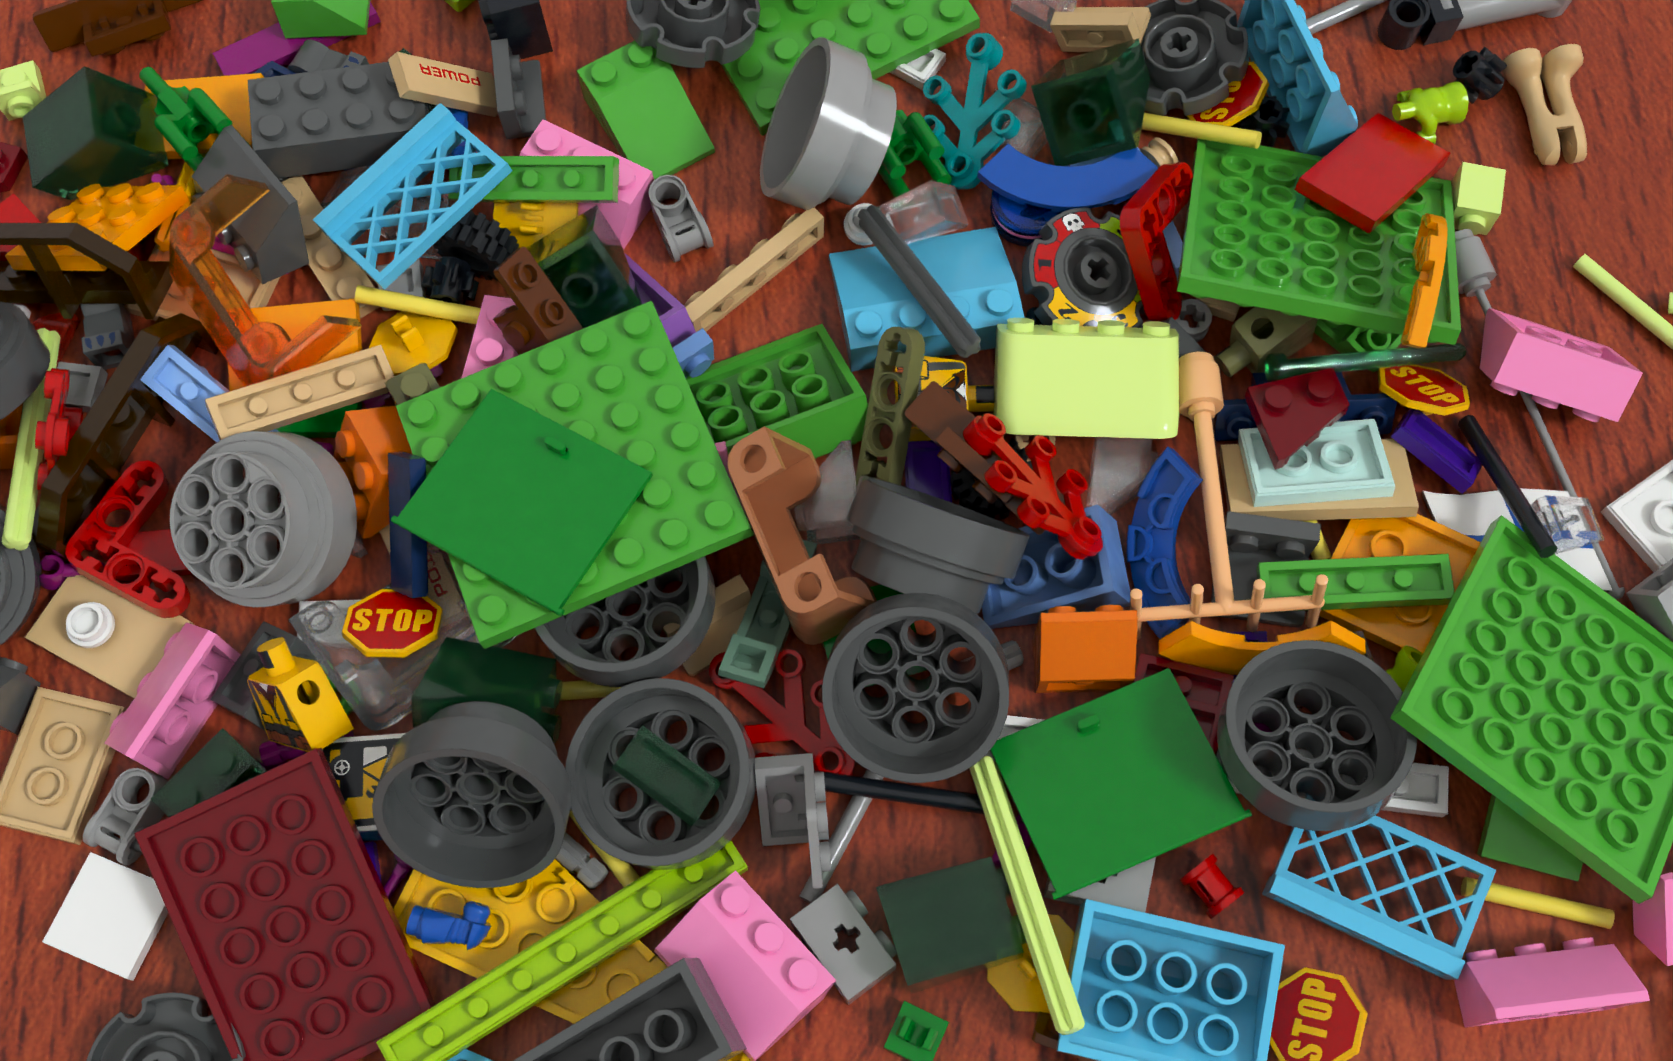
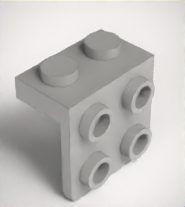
(790, 809)

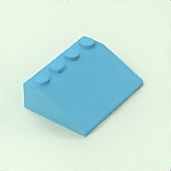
(1297, 75)
(964, 264)
(1169, 989)

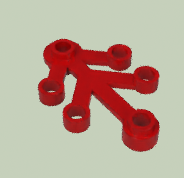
(61, 423)
(1075, 531)
(788, 721)

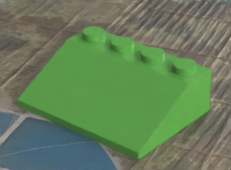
(788, 386)

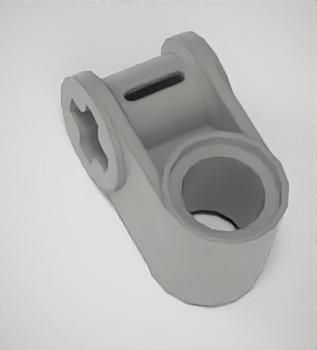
(681, 223)
(124, 815)

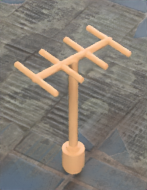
(1200, 401)

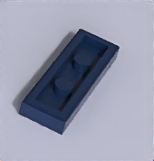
(407, 550)

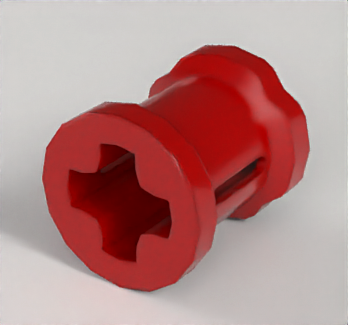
(1212, 886)

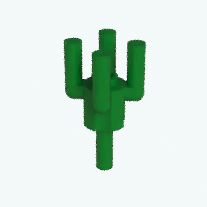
(184, 116)
(912, 141)

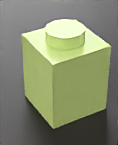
(1477, 197)

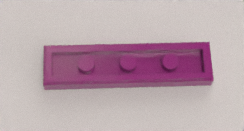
(270, 45)

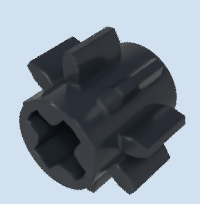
(1480, 74)
(1269, 120)
(450, 281)

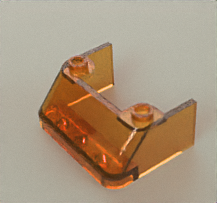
(250, 347)

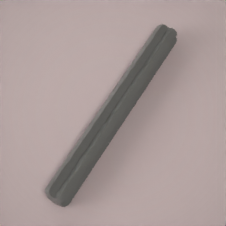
(919, 282)

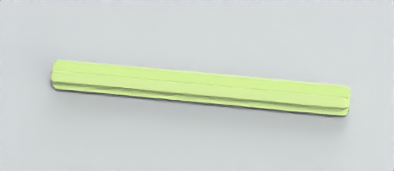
(23, 486)
(1027, 898)

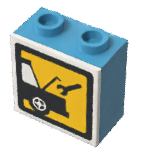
(357, 770)

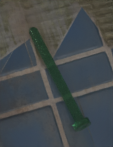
(1279, 367)

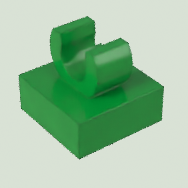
(915, 1034)

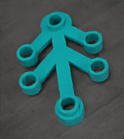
(975, 113)

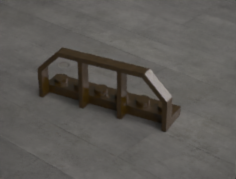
(121, 283)
(110, 433)

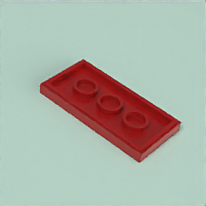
(1372, 172)

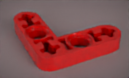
(1142, 233)
(113, 542)

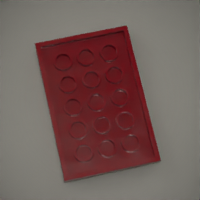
(286, 918)

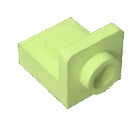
(20, 89)

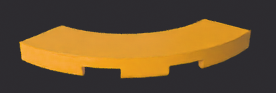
(1429, 258)
(1230, 652)

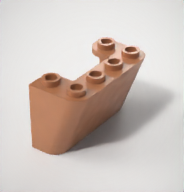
(771, 479)

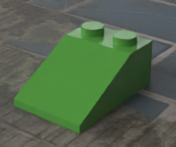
(644, 110)

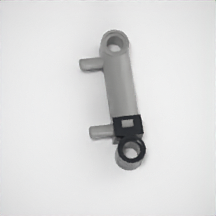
(1440, 19)

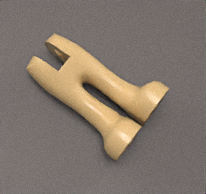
(1555, 70)

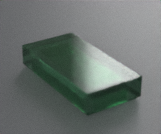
(666, 775)

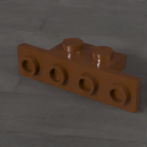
(105, 24)
(539, 309)
(943, 422)

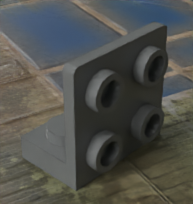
(1265, 539)

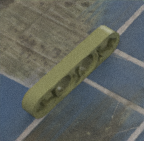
(883, 412)

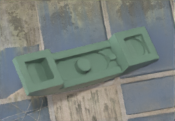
(761, 634)

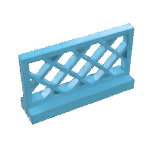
(394, 179)
(1375, 926)

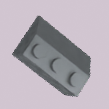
(270, 232)

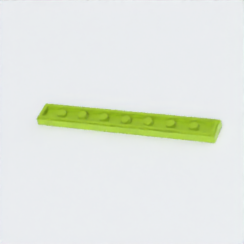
(557, 960)

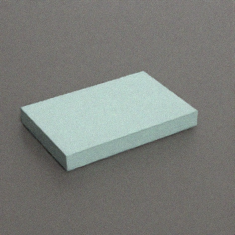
(1336, 466)

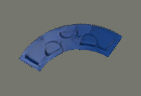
(1064, 186)
(1154, 532)

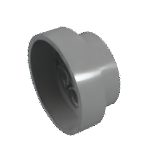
(827, 129)
(312, 522)

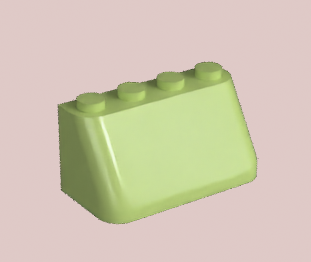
(1087, 379)

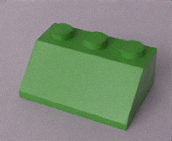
(322, 17)

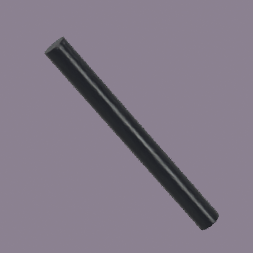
(1507, 487)
(902, 792)

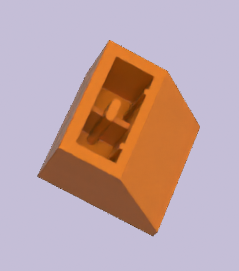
(363, 455)
(1085, 649)

